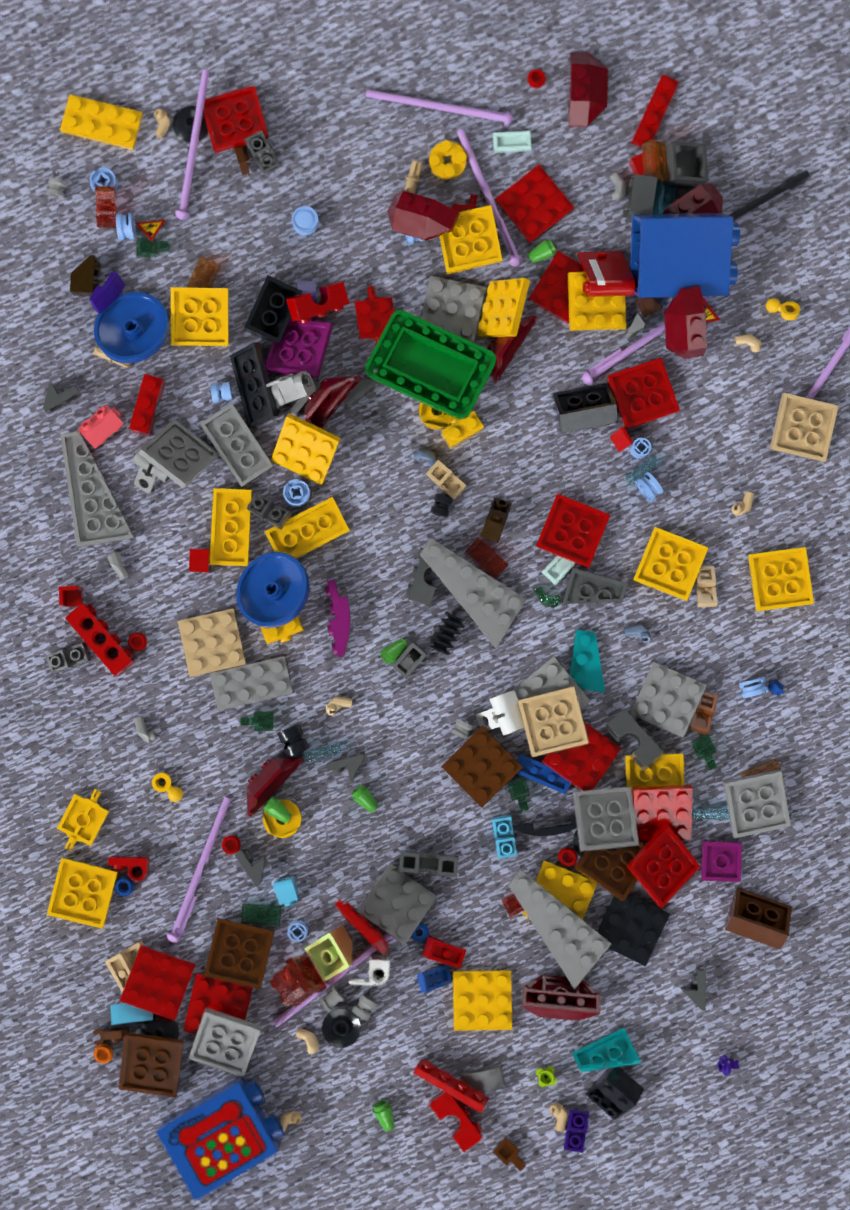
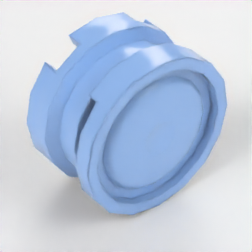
(103, 177)
(305, 220)
(125, 226)
(649, 486)
(296, 493)
(754, 689)

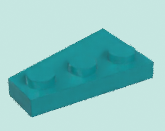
(585, 662)
(607, 1052)

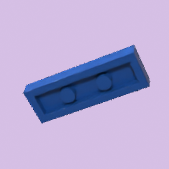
(542, 774)

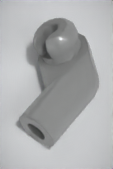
(620, 190)
(116, 563)
(142, 731)

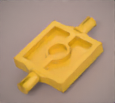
(83, 819)

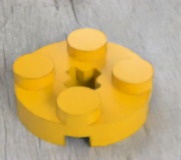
(449, 170)
(433, 421)
(282, 830)

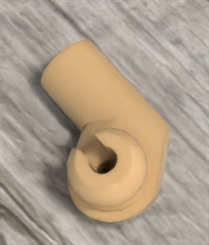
(744, 506)
(290, 1118)

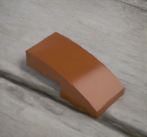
(703, 716)

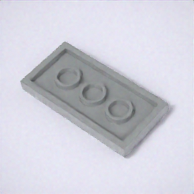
(236, 445)
(251, 683)

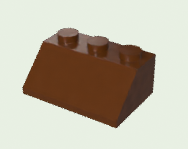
(759, 918)

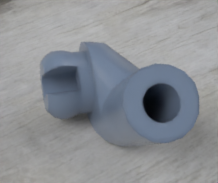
(427, 455)
(640, 631)

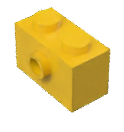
(462, 430)
(283, 632)

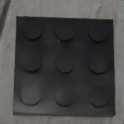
(633, 927)

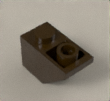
(84, 277)
(496, 519)

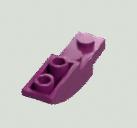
(338, 627)

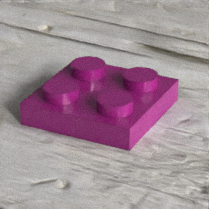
(721, 861)

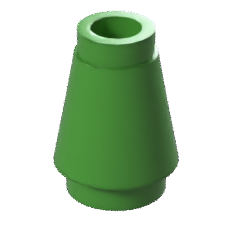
(542, 251)
(393, 651)
(364, 798)
(276, 809)
(384, 1114)

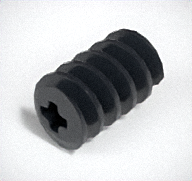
(447, 633)

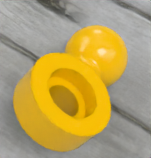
(788, 310)
(174, 793)

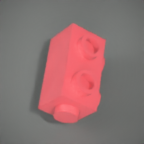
(101, 425)

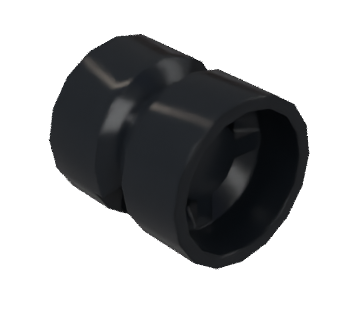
(293, 740)

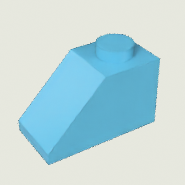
(286, 890)

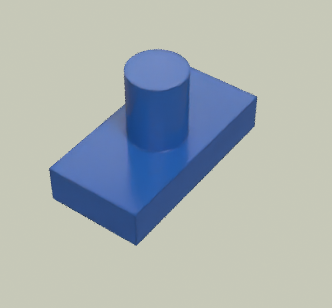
(434, 978)

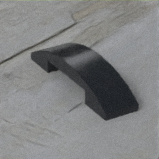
(528, 828)

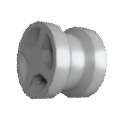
(56, 188)
(461, 729)

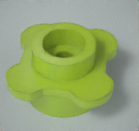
(546, 1081)

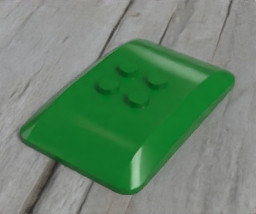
(430, 364)

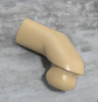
(163, 121)
(749, 339)
(336, 703)
(310, 1039)
(561, 1116)

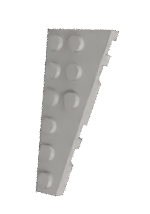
(93, 507)
(480, 595)
(567, 936)

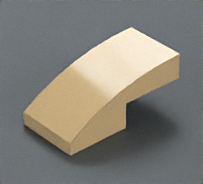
(445, 480)
(706, 587)

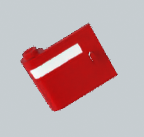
(606, 274)

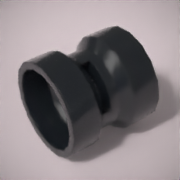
(441, 505)

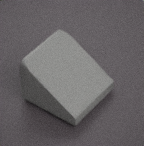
(637, 326)

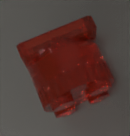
(297, 981)

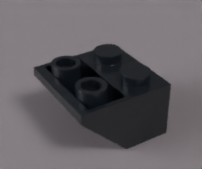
(615, 1092)

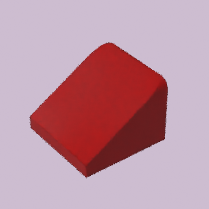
(621, 439)

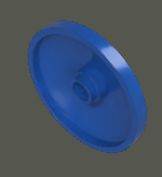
(132, 328)
(272, 590)

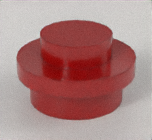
(536, 78)
(137, 641)
(231, 844)
(567, 856)

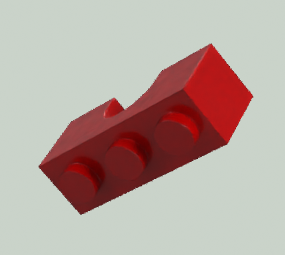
(332, 298)
(148, 397)
(468, 1131)

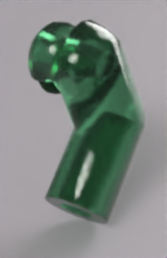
(547, 600)

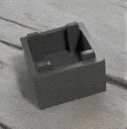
(686, 164)
(641, 196)

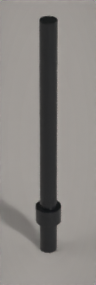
(790, 183)

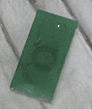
(261, 914)

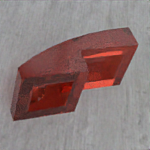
(106, 207)
(486, 558)

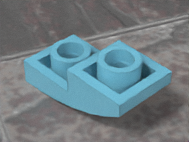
(504, 836)
(128, 1014)

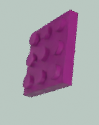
(300, 349)

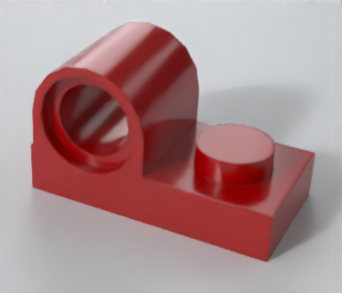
(120, 862)
(443, 952)

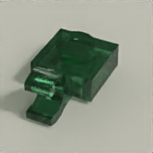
(149, 249)
(262, 721)
(704, 749)
(518, 791)

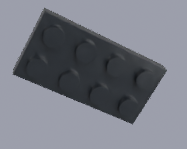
(251, 381)

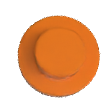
(103, 1053)

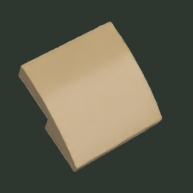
(121, 964)

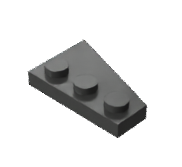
(593, 588)

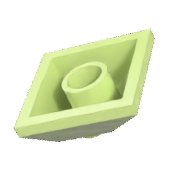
(331, 953)

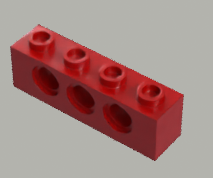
(77, 620)

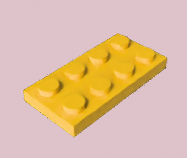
(101, 122)
(230, 527)
(308, 530)

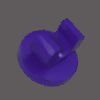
(726, 1065)

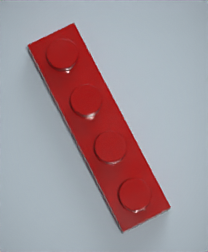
(655, 110)
(451, 1085)

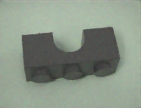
(420, 590)
(625, 726)
(428, 863)

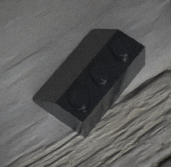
(270, 312)
(585, 408)

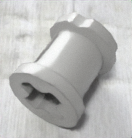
(331, 999)

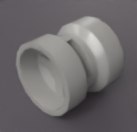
(364, 1007)

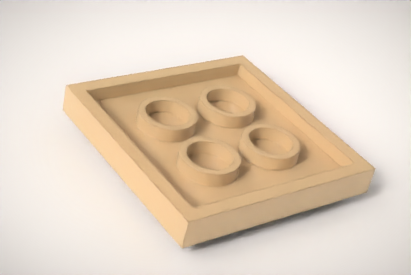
(804, 427)
(211, 642)
(553, 721)

